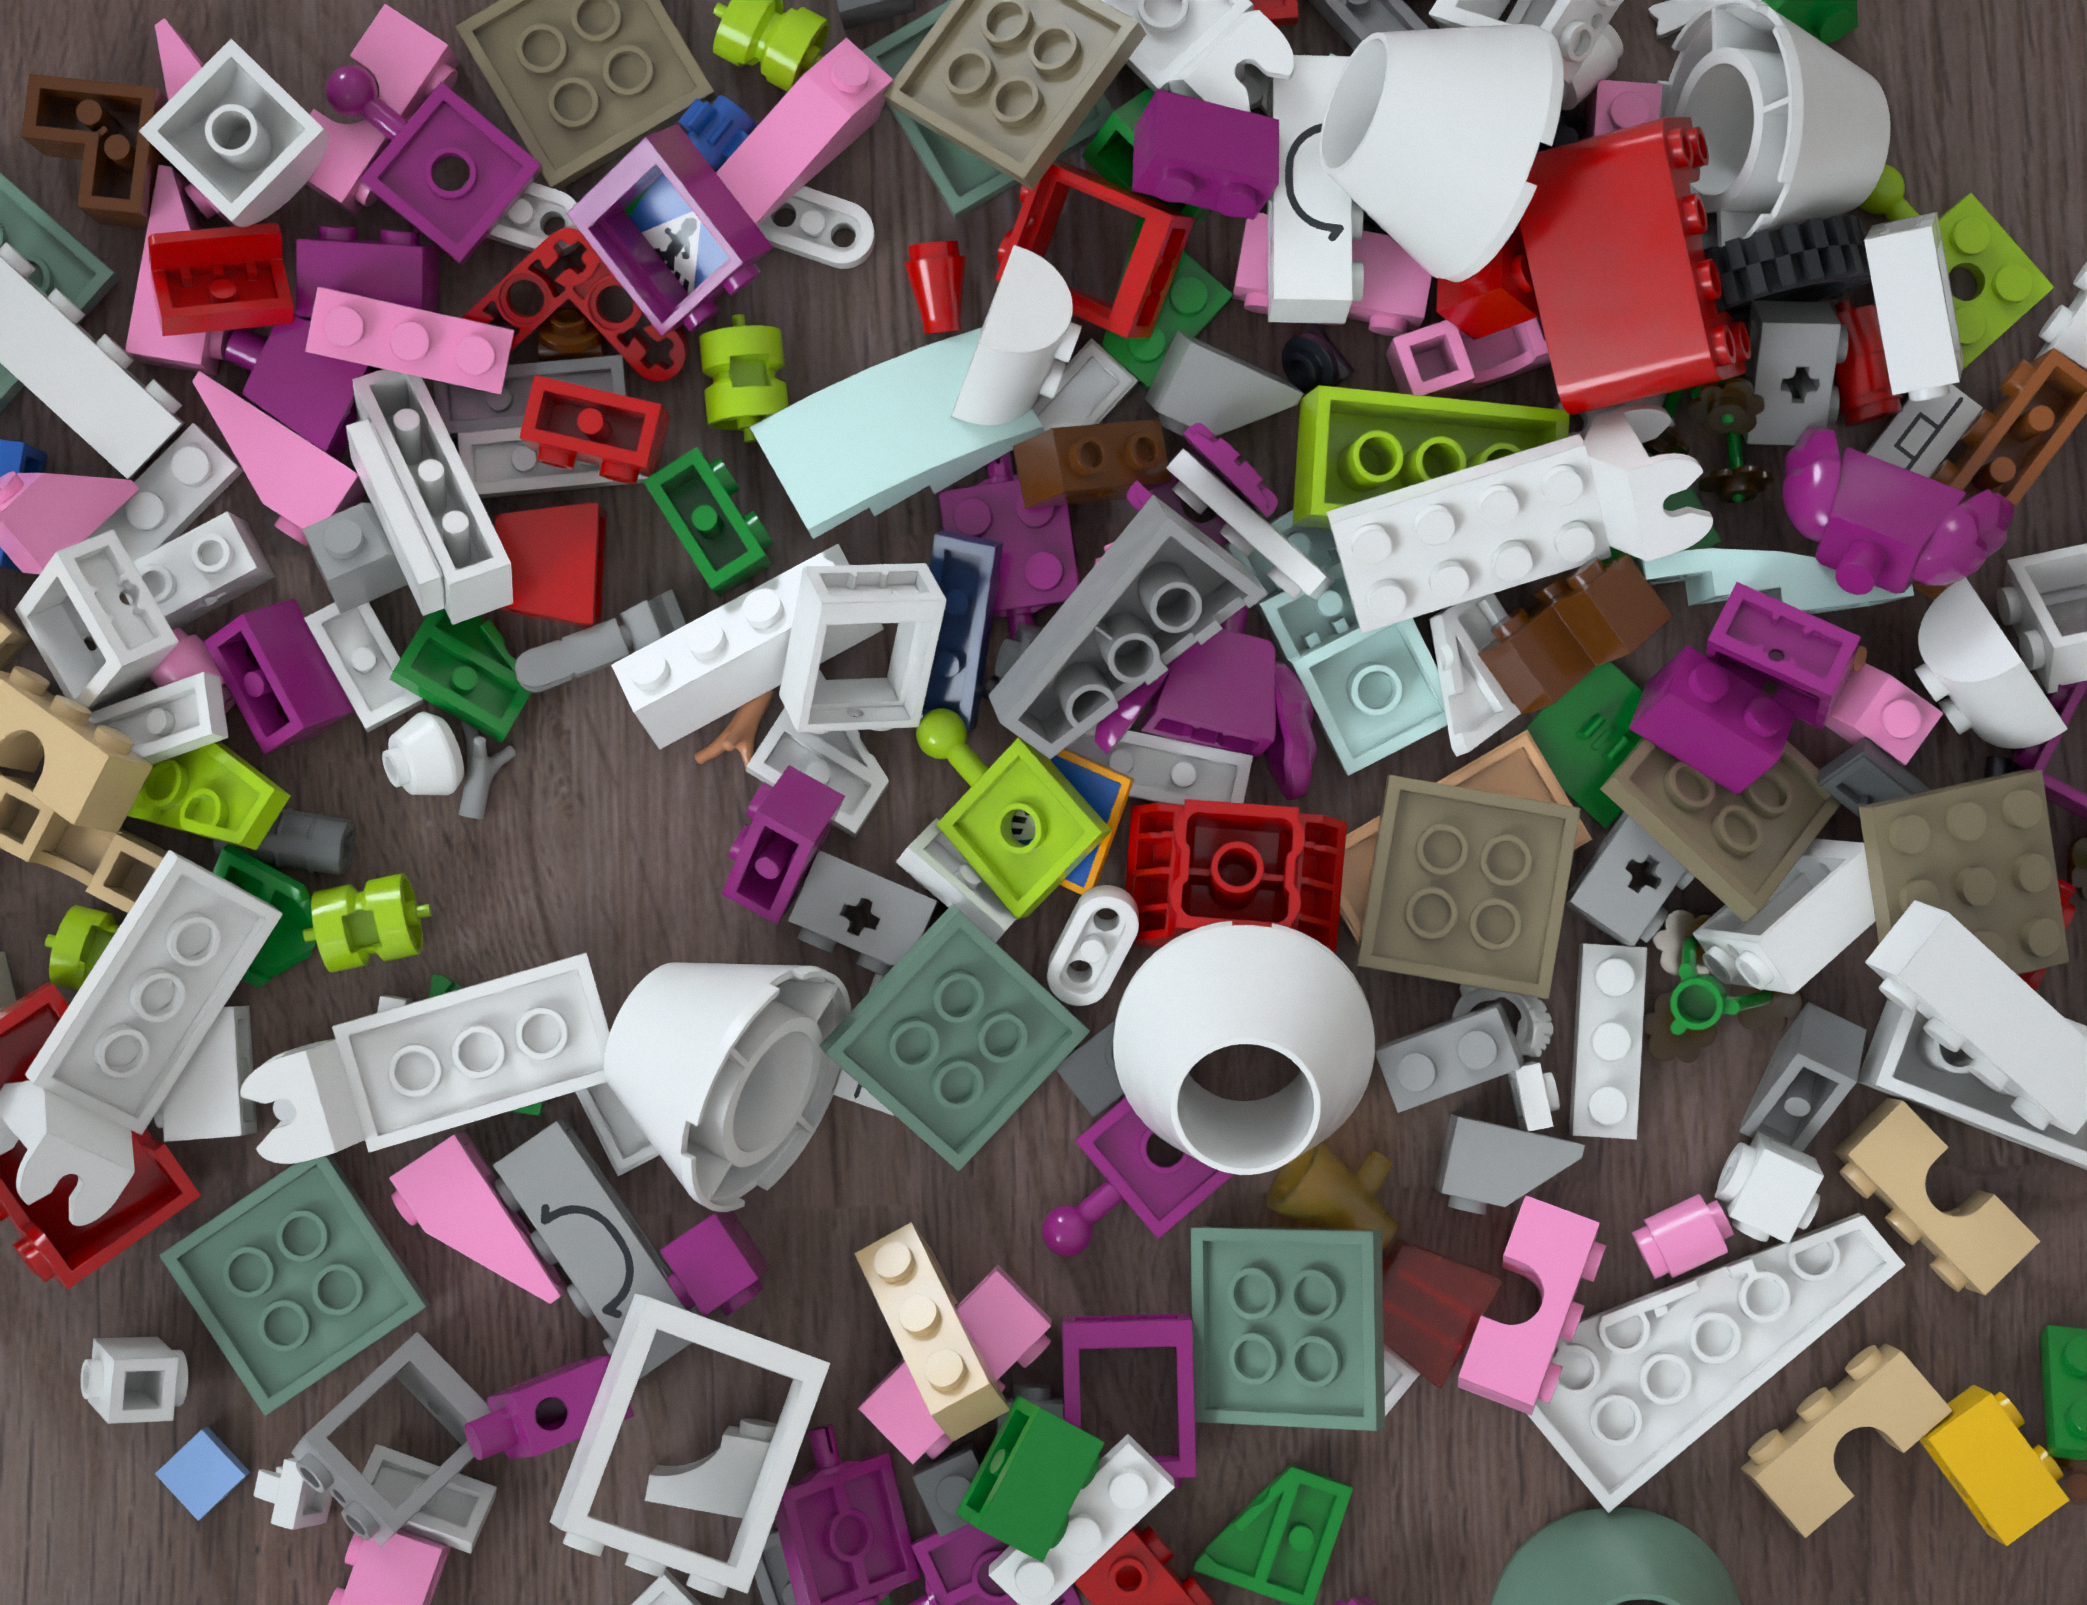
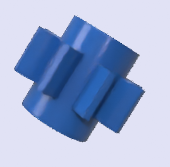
(717, 128)

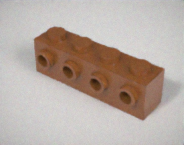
(2020, 436)

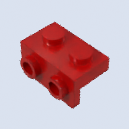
(219, 279)

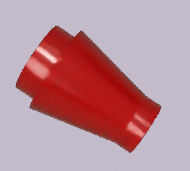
(937, 284)

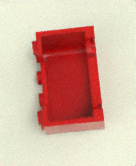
(1626, 267)

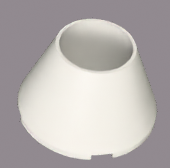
(1782, 117)
(1442, 136)
(1234, 989)
(727, 1069)

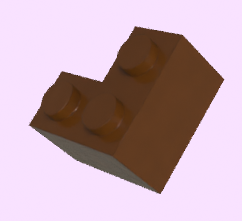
(102, 128)
(1572, 629)

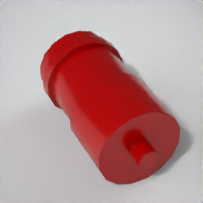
(1864, 375)

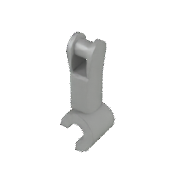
(598, 645)

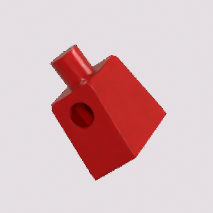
(556, 562)

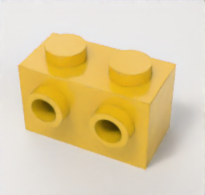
(1994, 1465)

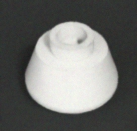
(424, 757)

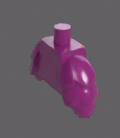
(1886, 521)
(1227, 699)

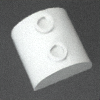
(238, 137)
(1019, 343)
(1981, 674)

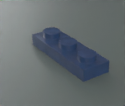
(968, 578)

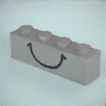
(588, 1232)

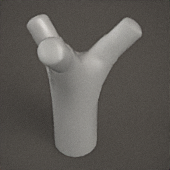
(479, 772)

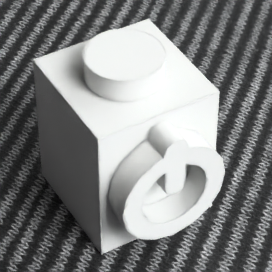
(1769, 1188)
(134, 1379)

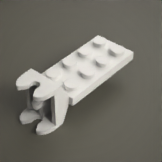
(1208, 50)
(1517, 519)
(131, 1034)
(436, 1063)

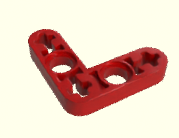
(584, 291)

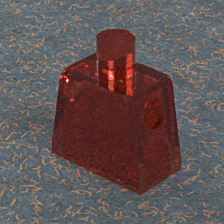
(1432, 1307)

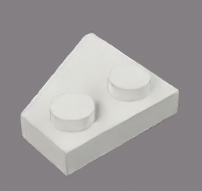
(1470, 693)
(831, 758)

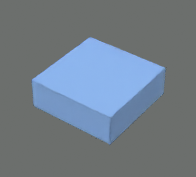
(202, 1473)

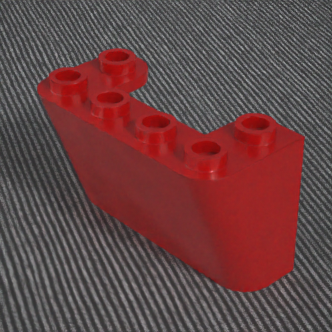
(49, 1240)

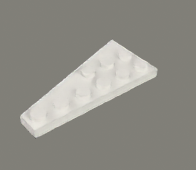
(1683, 1357)

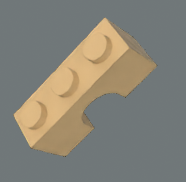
(87, 768)
(107, 862)
(1891, 1159)
(930, 1332)
(1798, 1464)

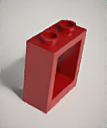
(1150, 265)

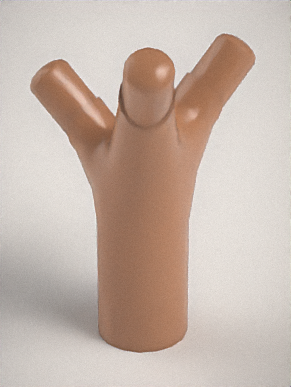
(739, 732)

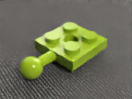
(1975, 241)
(983, 816)

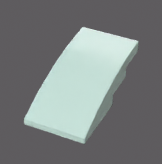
(883, 436)
(1781, 575)
(1365, 688)

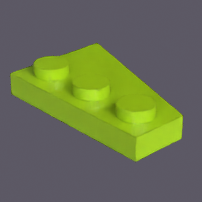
(211, 796)

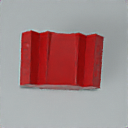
(1234, 865)

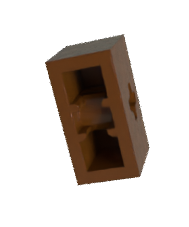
(1091, 462)

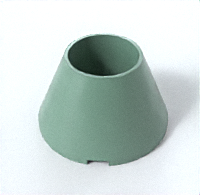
(1613, 1560)

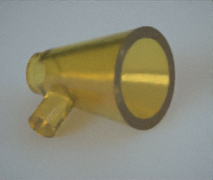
(1328, 1195)

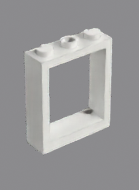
(607, 1415)

